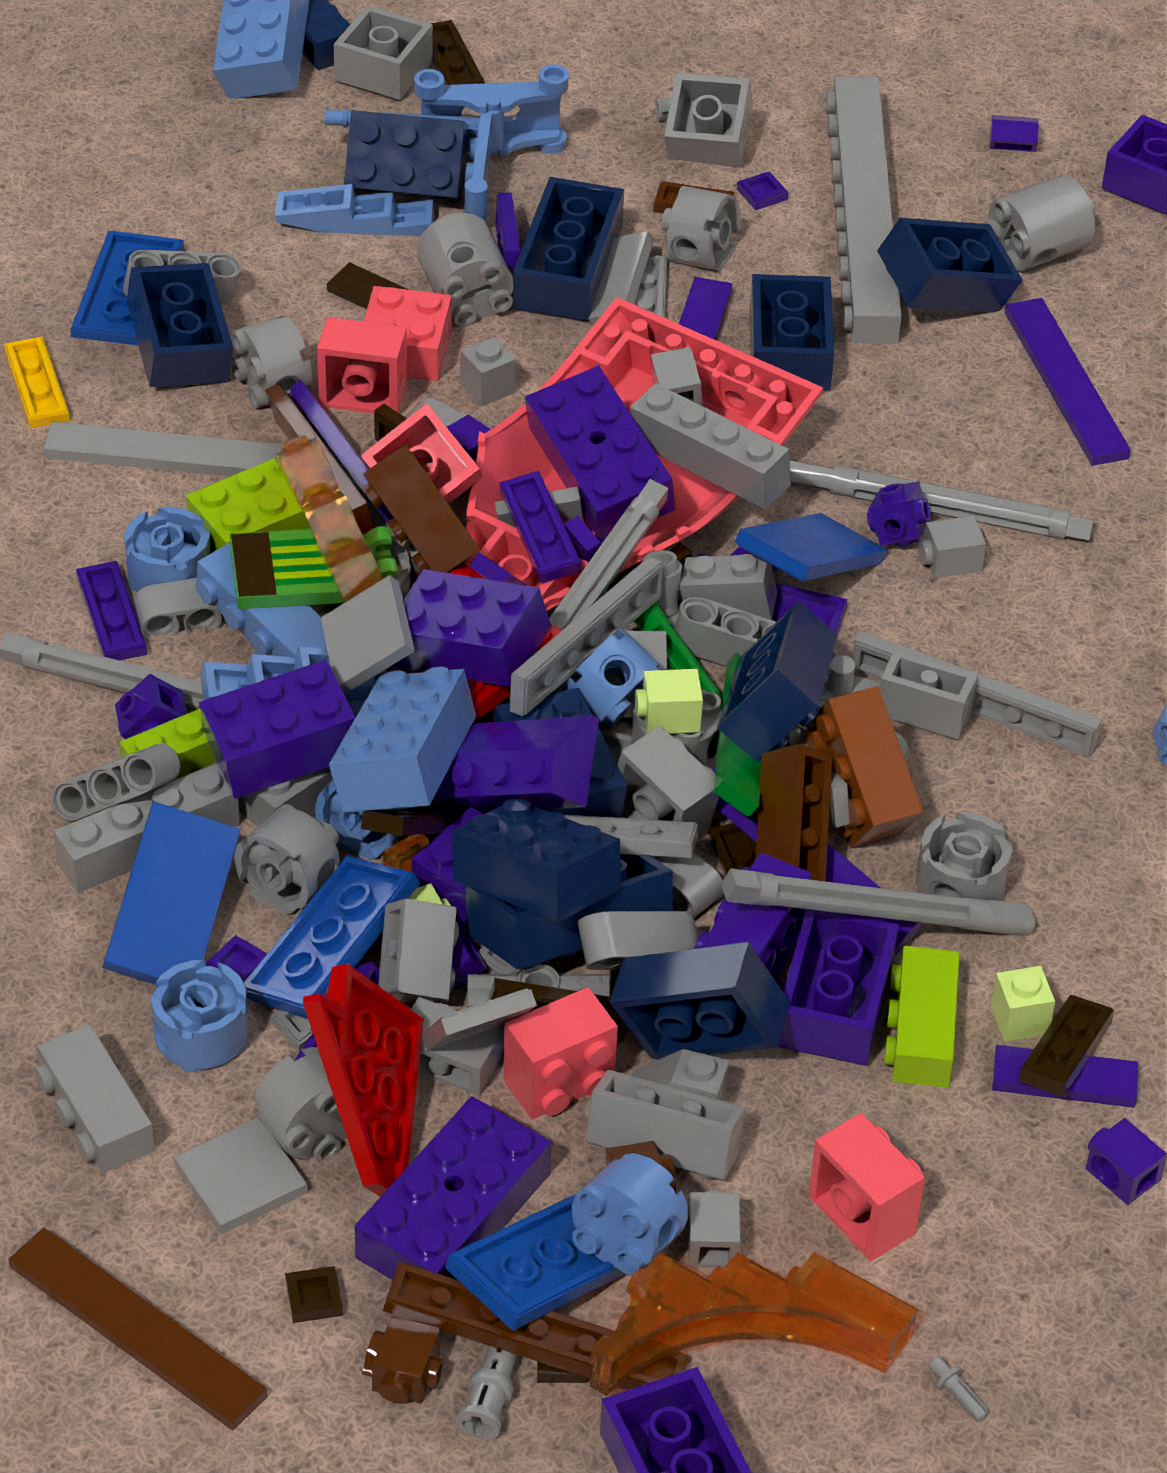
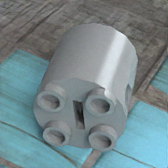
(1043, 221)
(466, 263)

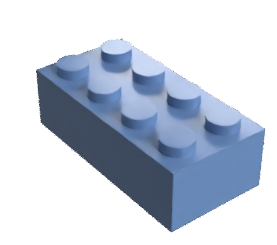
(260, 46)
(403, 740)

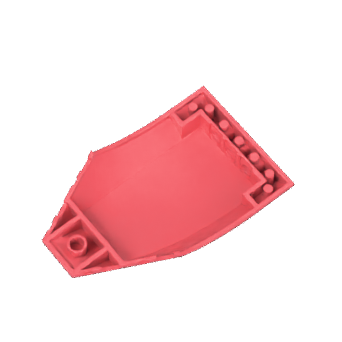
(622, 345)

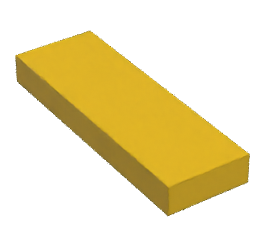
(36, 382)

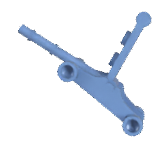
(490, 131)

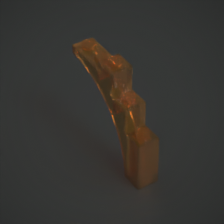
(328, 516)
(745, 1301)

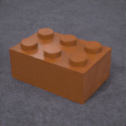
(870, 761)

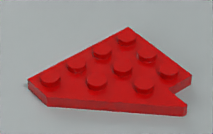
(372, 1066)

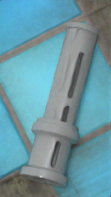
(488, 1392)

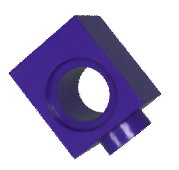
(1125, 1160)

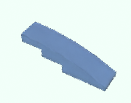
(340, 211)
(226, 677)

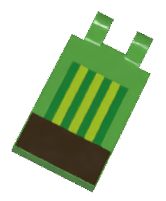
(289, 570)

